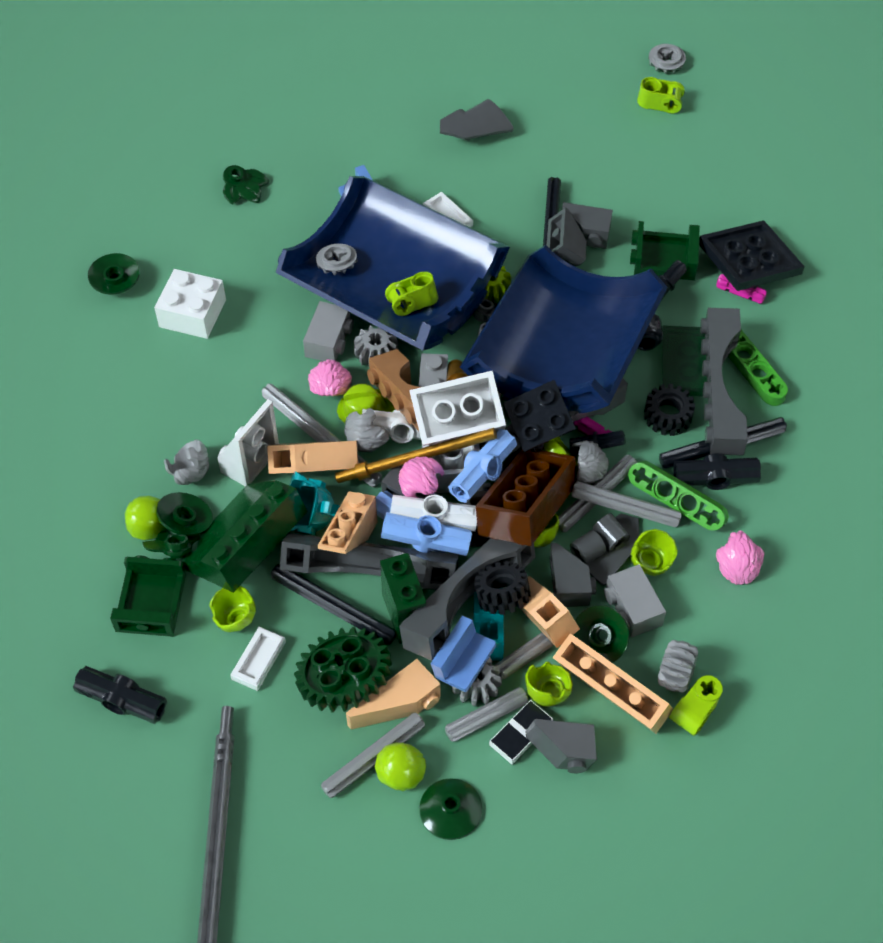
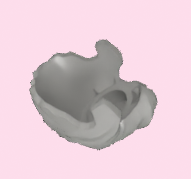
(361, 428)
(591, 462)
(189, 463)

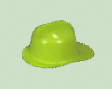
(362, 397)

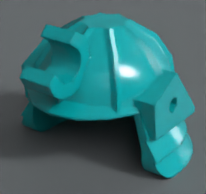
(317, 501)

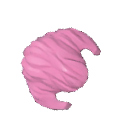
(329, 379)
(420, 476)
(740, 559)

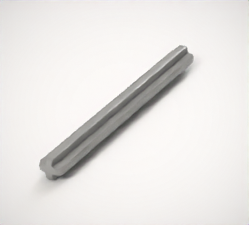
(307, 423)

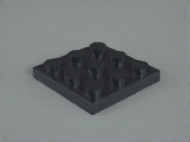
(750, 255)

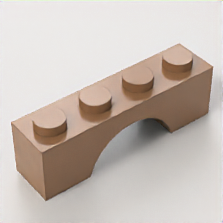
(392, 377)

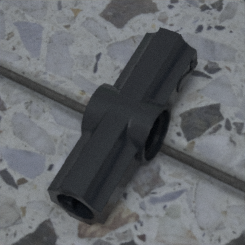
(718, 471)
(120, 694)

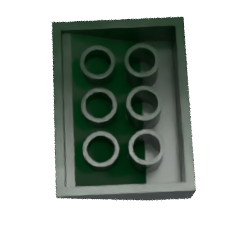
(245, 533)

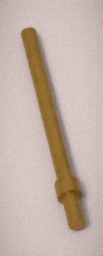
(365, 470)

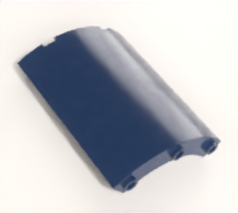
(392, 243)
(566, 330)

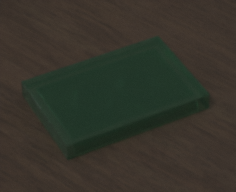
(683, 358)

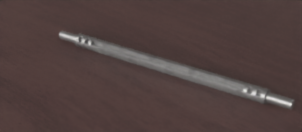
(216, 830)

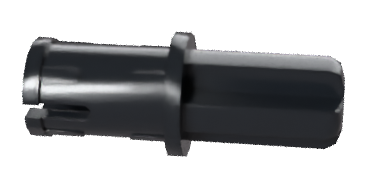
(672, 275)
(604, 440)

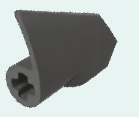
(476, 122)
(607, 545)

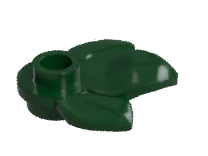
(244, 186)
(172, 545)

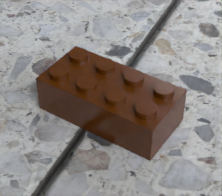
(526, 496)

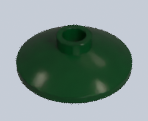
(113, 273)
(184, 514)
(605, 618)
(447, 822)

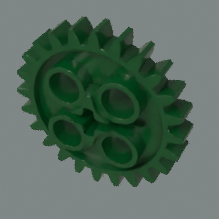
(343, 669)

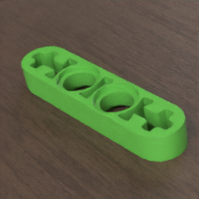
(757, 361)
(679, 491)

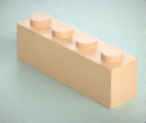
(613, 683)

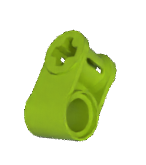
(658, 93)
(415, 293)
(695, 707)

